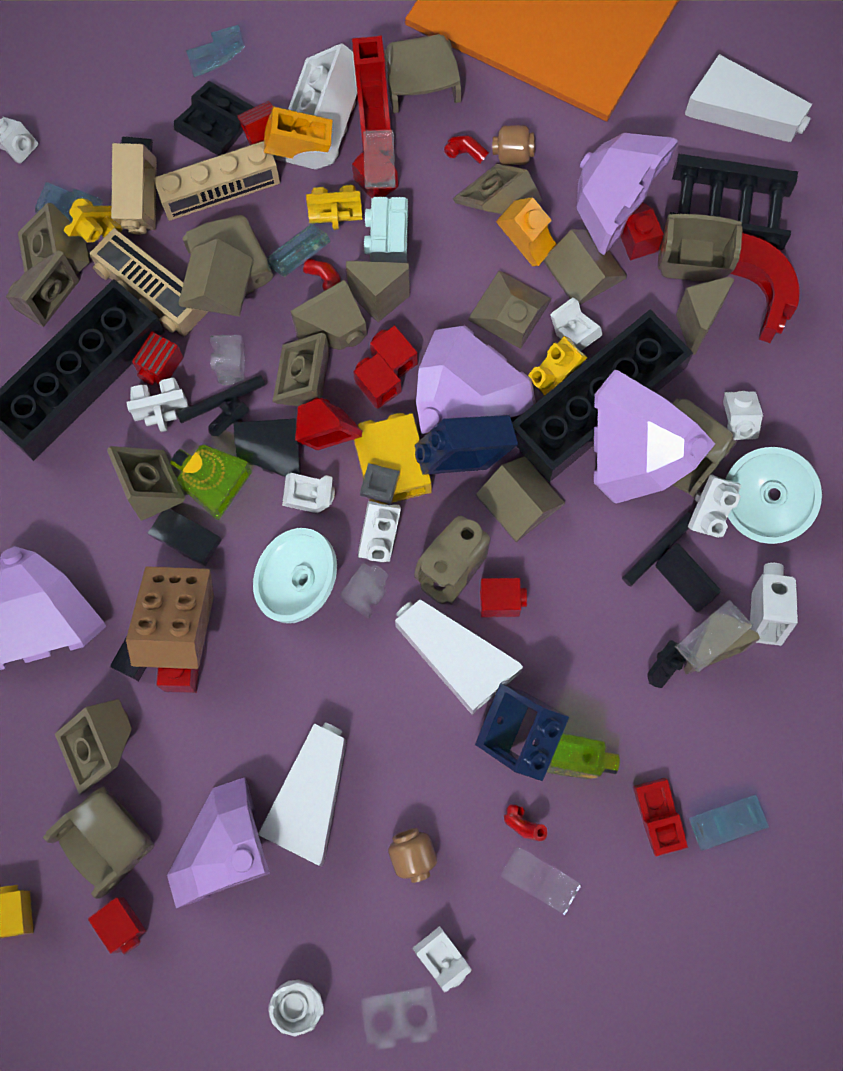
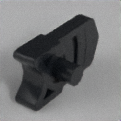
(231, 413)
(667, 663)

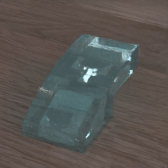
(208, 57)
(63, 199)
(728, 822)

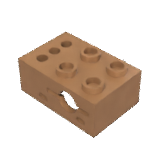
(170, 618)

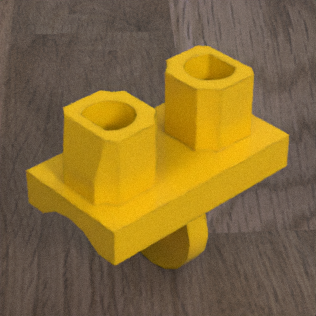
(334, 206)
(90, 220)
(560, 362)

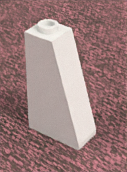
(747, 102)
(456, 655)
(307, 799)

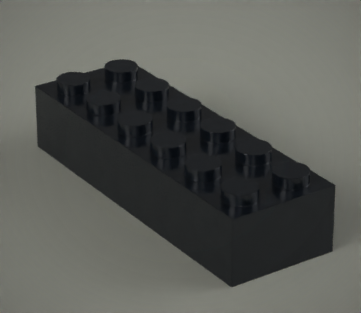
(74, 368)
(564, 420)

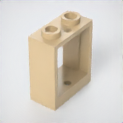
(133, 187)

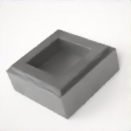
(379, 483)

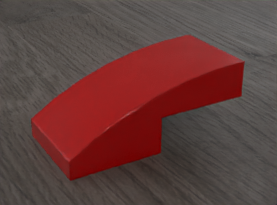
(660, 817)

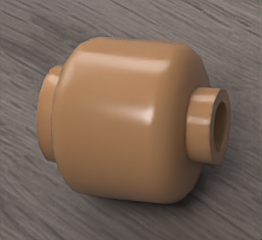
(514, 145)
(412, 855)

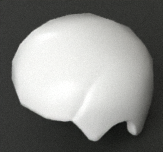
(295, 1007)

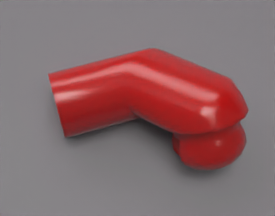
(465, 144)
(324, 270)
(524, 828)

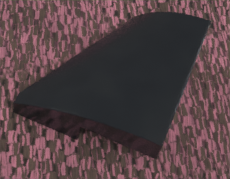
(268, 445)

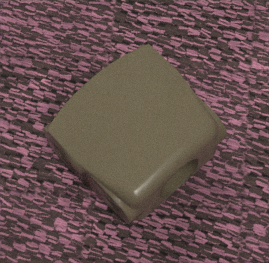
(421, 68)
(238, 234)
(699, 247)
(723, 444)
(452, 559)
(101, 840)

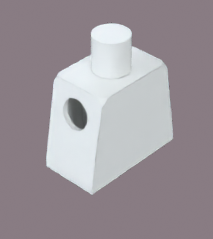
(774, 605)

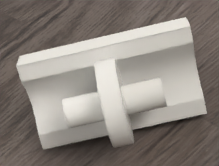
(157, 408)
(714, 506)
(379, 531)

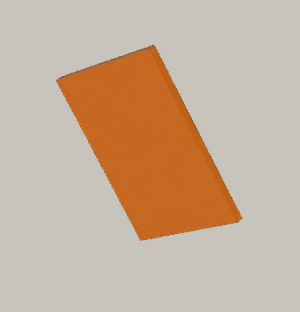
(563, 47)

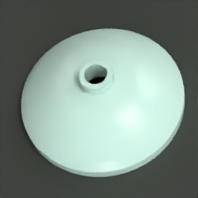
(769, 519)
(295, 575)

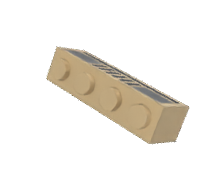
(216, 180)
(146, 280)

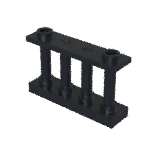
(738, 176)

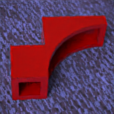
(371, 83)

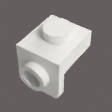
(16, 139)
(572, 323)
(743, 414)
(308, 492)
(442, 959)

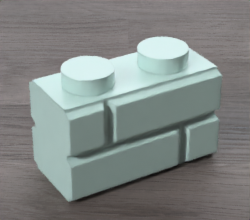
(388, 230)

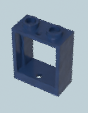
(465, 444)
(499, 737)

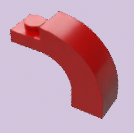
(775, 276)

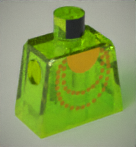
(211, 477)
(569, 760)

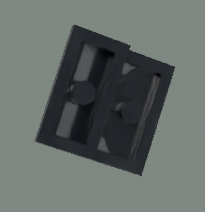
(212, 118)

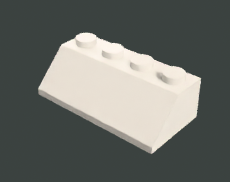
(328, 91)

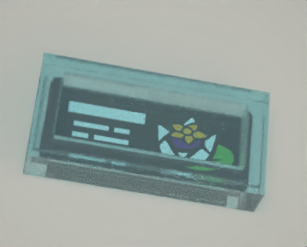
(298, 250)

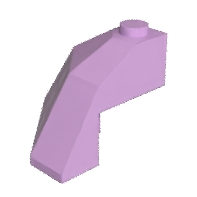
(617, 182)
(468, 380)
(642, 440)
(40, 609)
(220, 847)

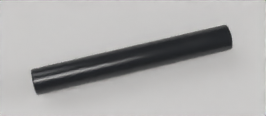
(217, 399)
(657, 550)

